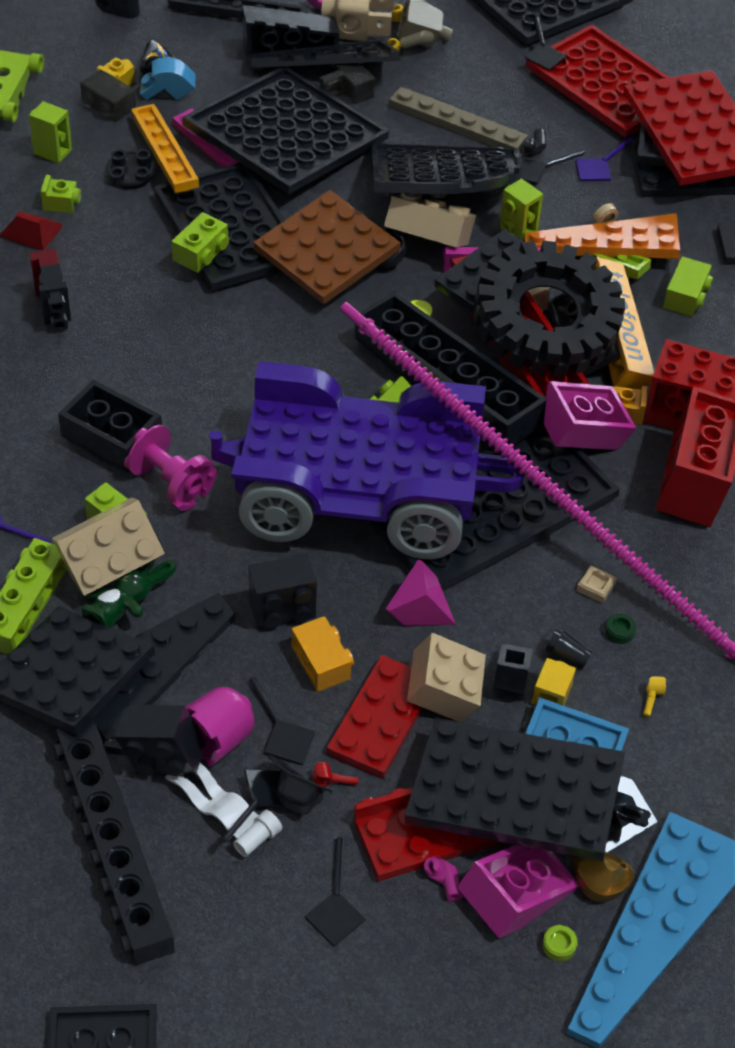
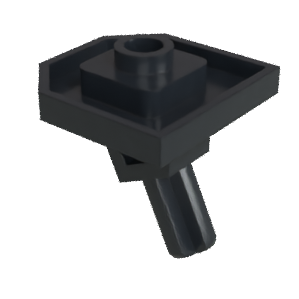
(630, 814)

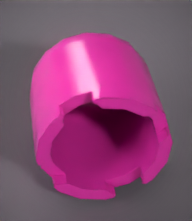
(223, 720)

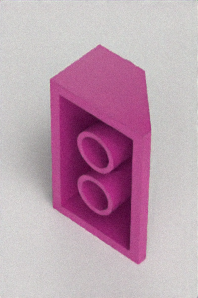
(586, 416)

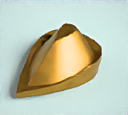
(604, 878)

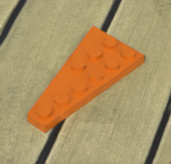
(639, 236)

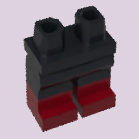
(51, 288)

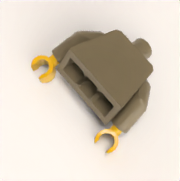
(418, 25)

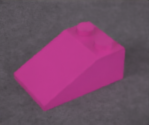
(516, 887)

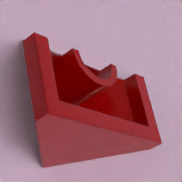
(31, 230)

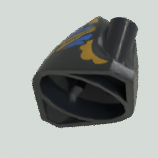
(153, 51)

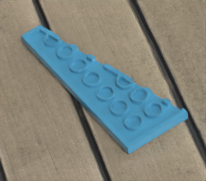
(674, 896)

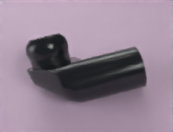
(537, 144)

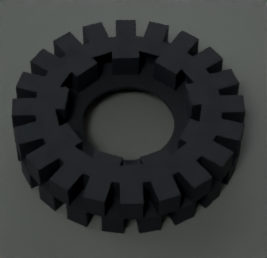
(576, 346)

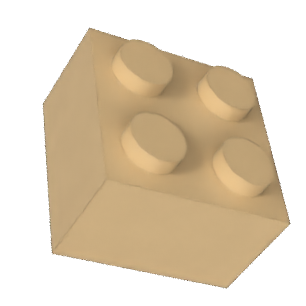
(446, 677)

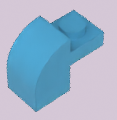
(169, 75)

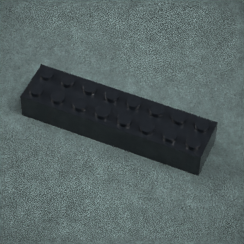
(509, 402)

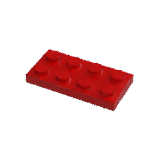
(377, 720)

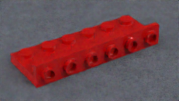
(402, 847)

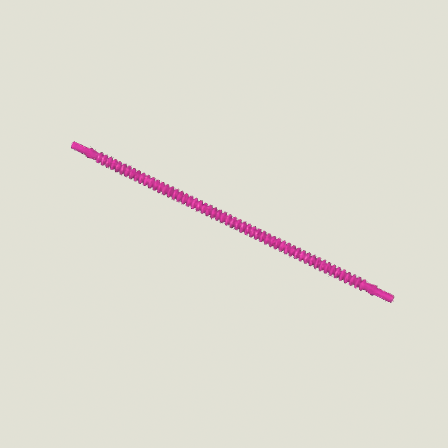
(367, 327)

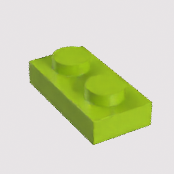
(634, 265)

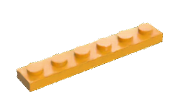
(165, 148)

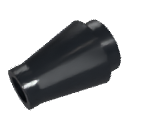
(567, 649)

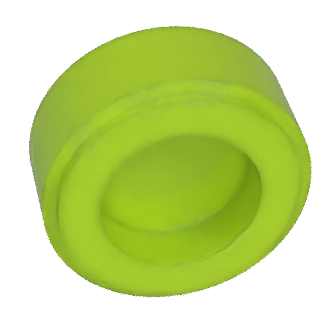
(559, 943)

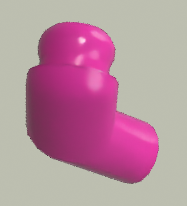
(446, 875)

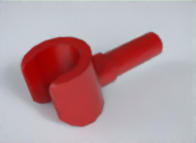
(324, 777)

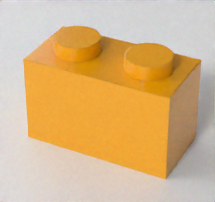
(322, 653)

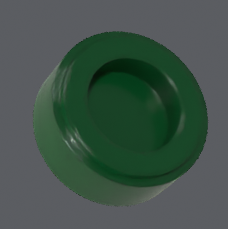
(620, 628)

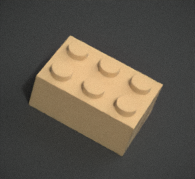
(430, 219)
(108, 546)

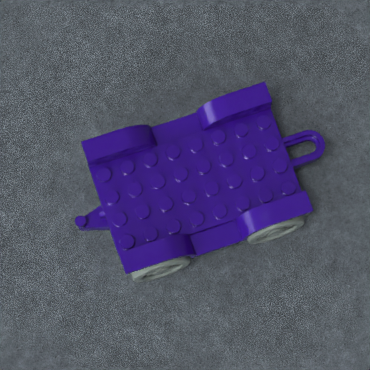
(359, 460)

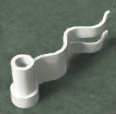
(227, 809)

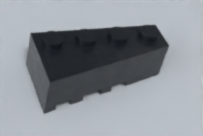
(285, 30)

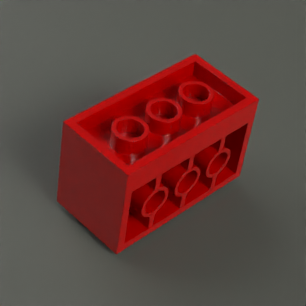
(676, 374)
(700, 458)

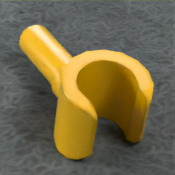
(655, 687)

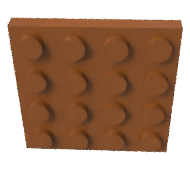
(326, 246)

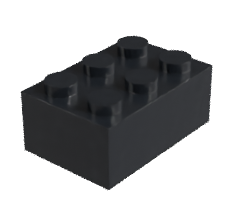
(105, 422)

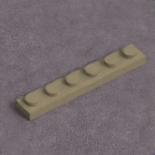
(456, 119)

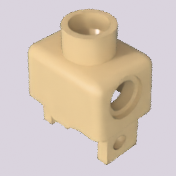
(356, 20)

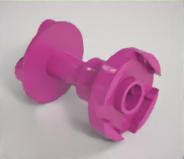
(185, 478)

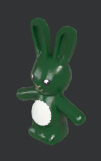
(129, 590)

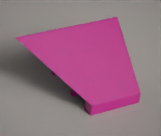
(420, 600)

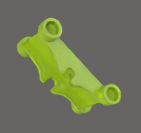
(14, 84)

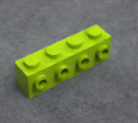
(28, 591)

